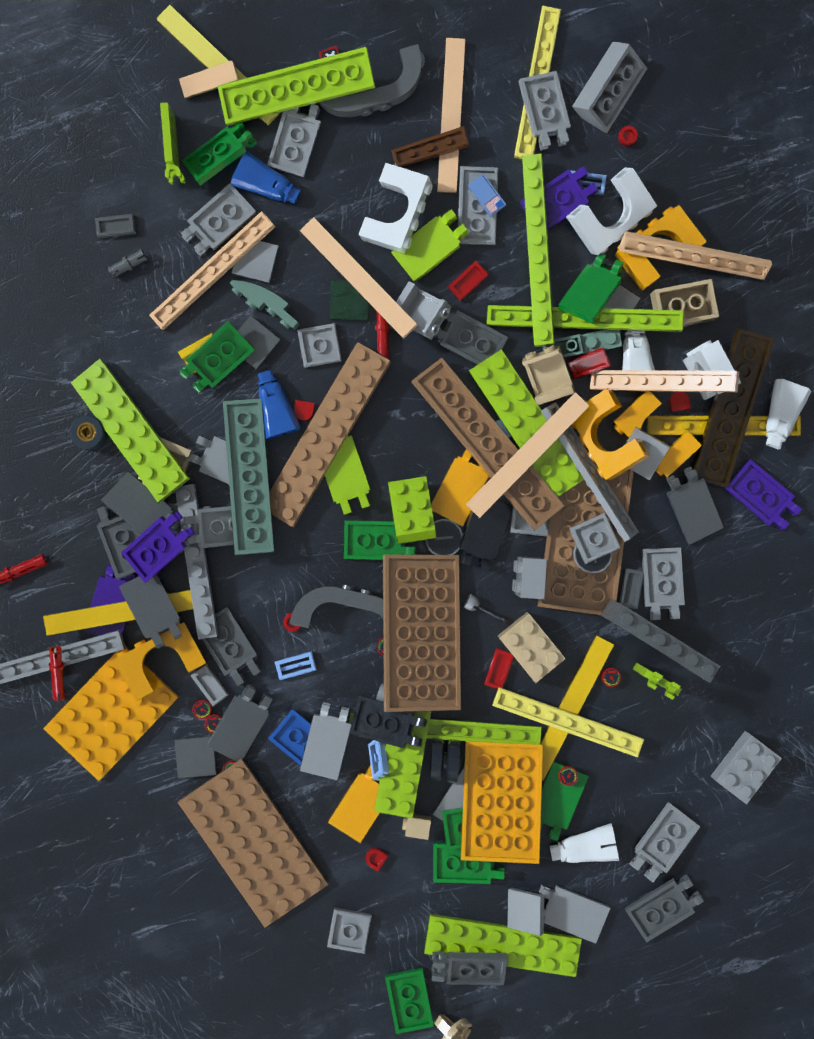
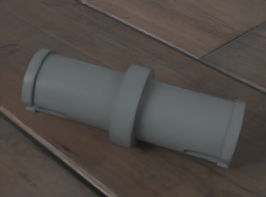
(127, 263)

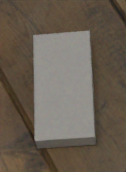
(210, 685)

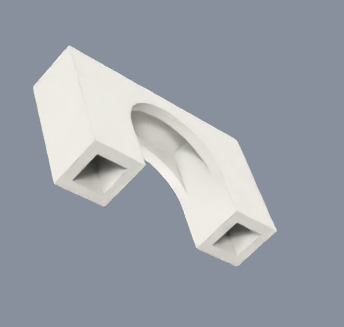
(636, 203)
(398, 235)
(708, 358)

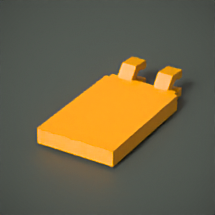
(457, 488)
(356, 809)

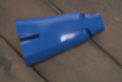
(261, 179)
(276, 409)

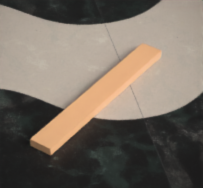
(451, 111)
(695, 255)
(212, 270)
(358, 278)
(665, 380)
(527, 455)

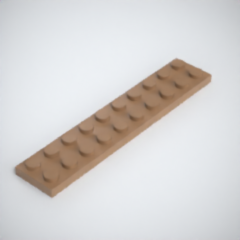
(326, 433)
(485, 440)

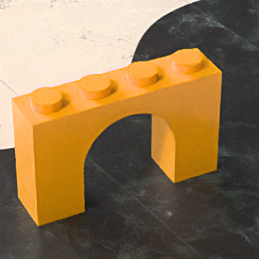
(673, 224)
(634, 417)
(609, 463)
(132, 662)

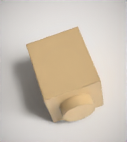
(417, 827)

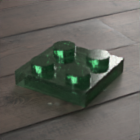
(346, 302)

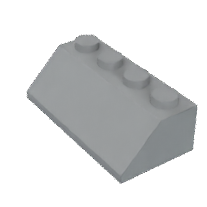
(610, 86)

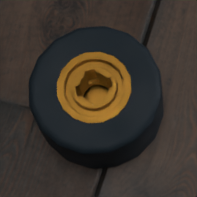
(91, 427)

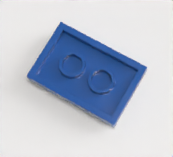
(292, 735)

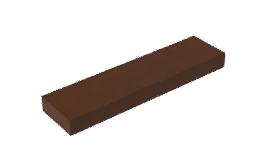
(430, 147)

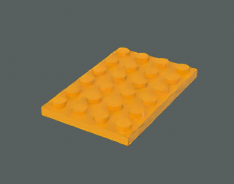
(107, 719)
(502, 802)

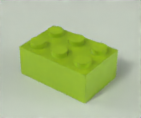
(412, 510)

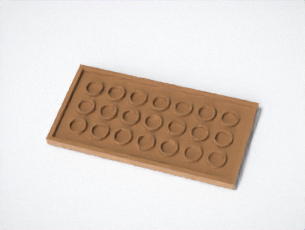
(565, 583)
(421, 633)
(253, 842)

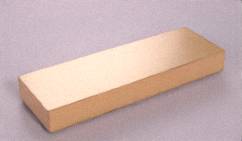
(208, 79)

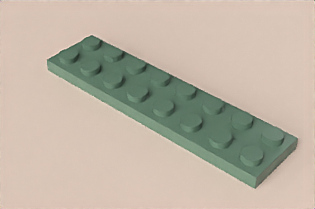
(248, 476)

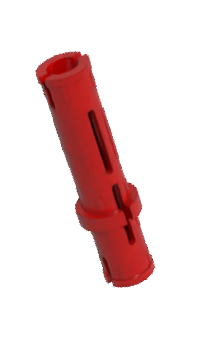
(382, 336)
(9, 574)
(56, 667)

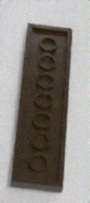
(732, 410)

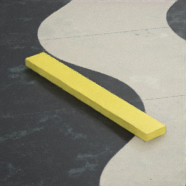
(197, 44)
(540, 64)
(568, 722)

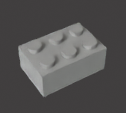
(529, 577)
(745, 767)

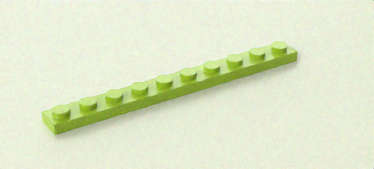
(538, 250)
(608, 319)
(481, 731)

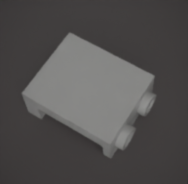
(424, 309)

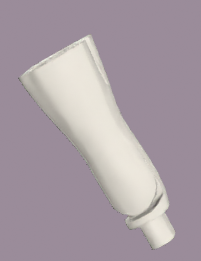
(637, 352)
(785, 408)
(587, 847)

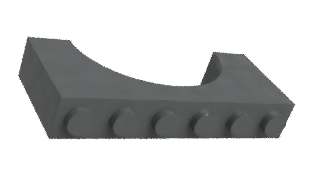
(660, 640)

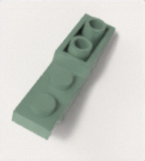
(260, 297)
(582, 344)

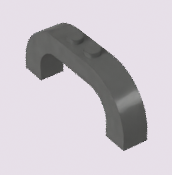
(382, 97)
(346, 596)

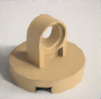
(459, 1030)

